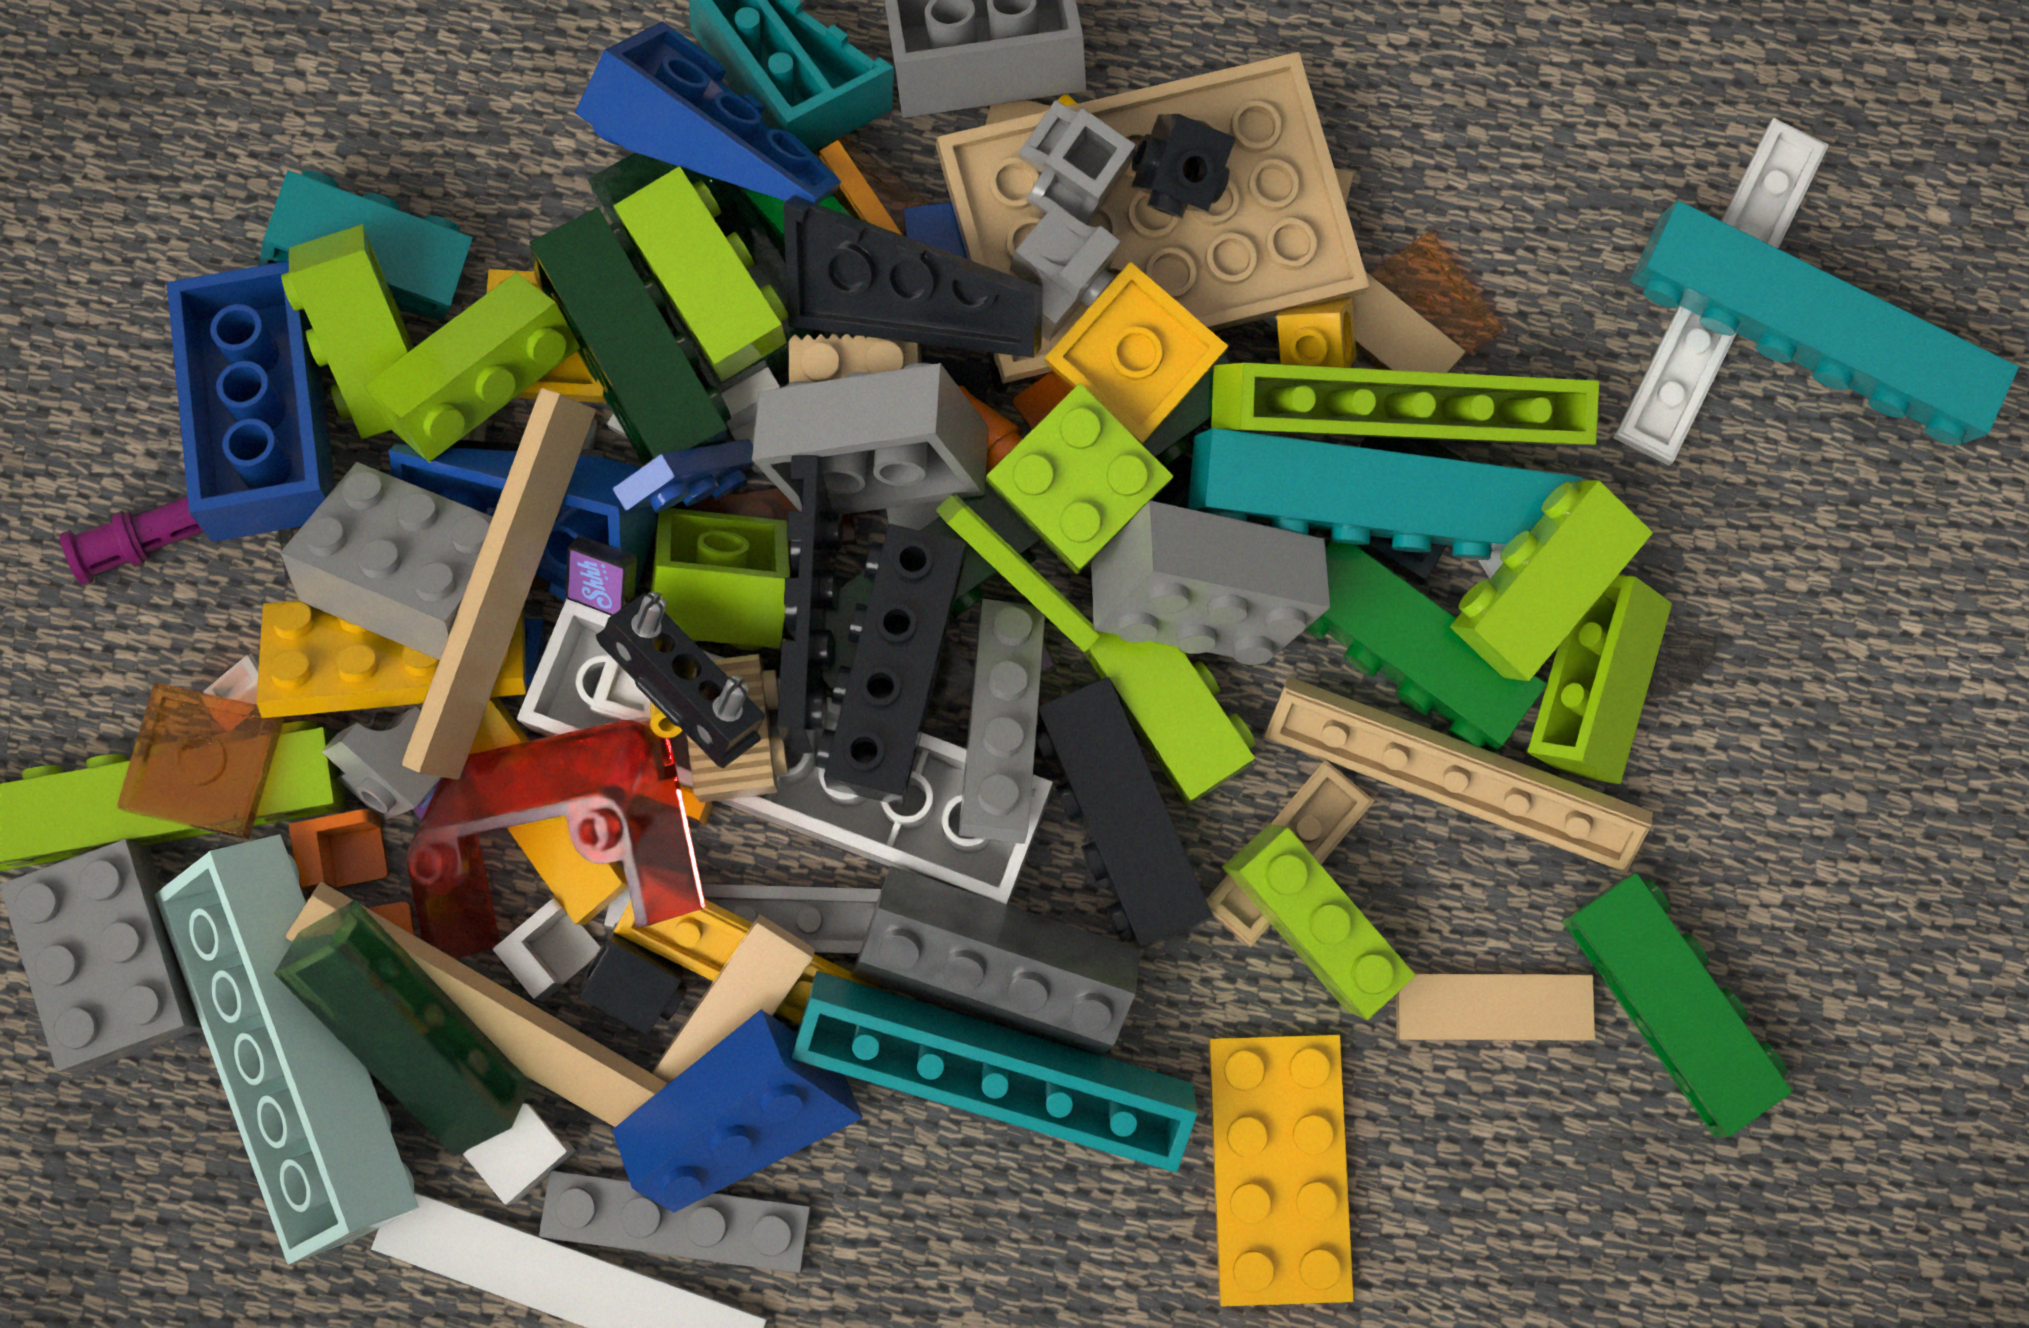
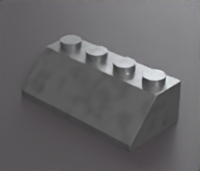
(998, 963)

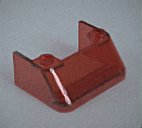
(618, 803)

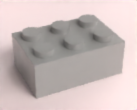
(983, 52)
(876, 436)
(387, 558)
(1209, 583)
(99, 957)

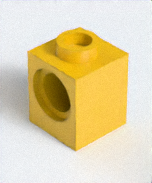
(1318, 335)

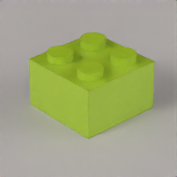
(1078, 478)
(722, 576)

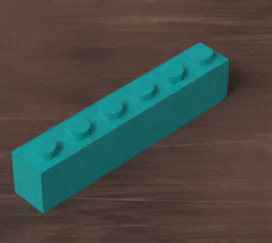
(1823, 325)
(1366, 492)
(996, 1072)

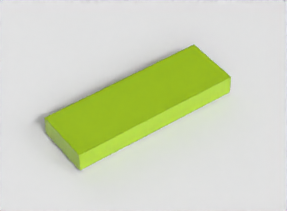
(1018, 571)

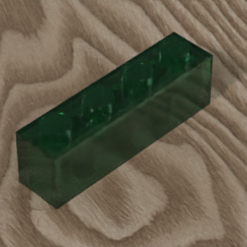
(403, 1028)

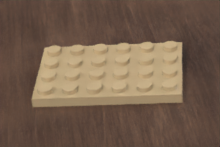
(1259, 250)

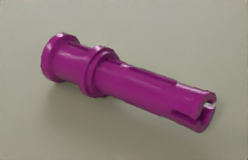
(127, 539)

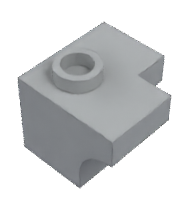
(1077, 161)
(1067, 262)
(374, 766)

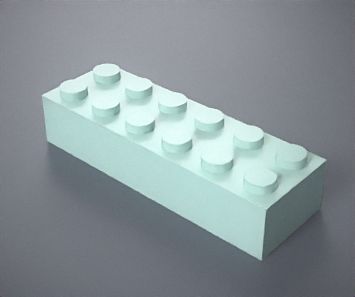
(293, 1087)

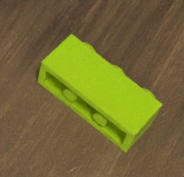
(703, 272)
(351, 318)
(472, 366)
(1549, 578)
(1601, 683)
(1175, 713)
(1318, 921)

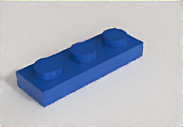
(687, 476)

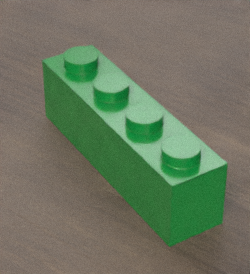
(1411, 643)
(1678, 1005)

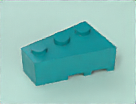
(794, 67)
(416, 254)

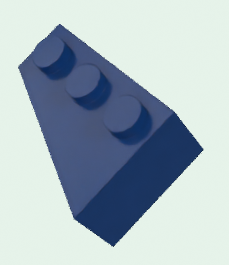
(731, 1116)

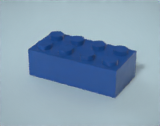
(248, 403)

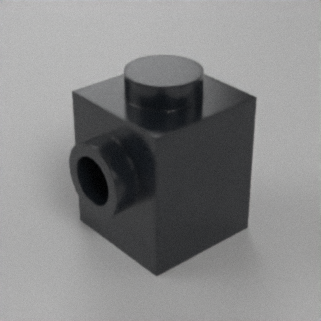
(633, 983)

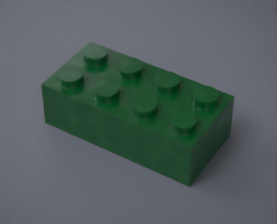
(626, 339)

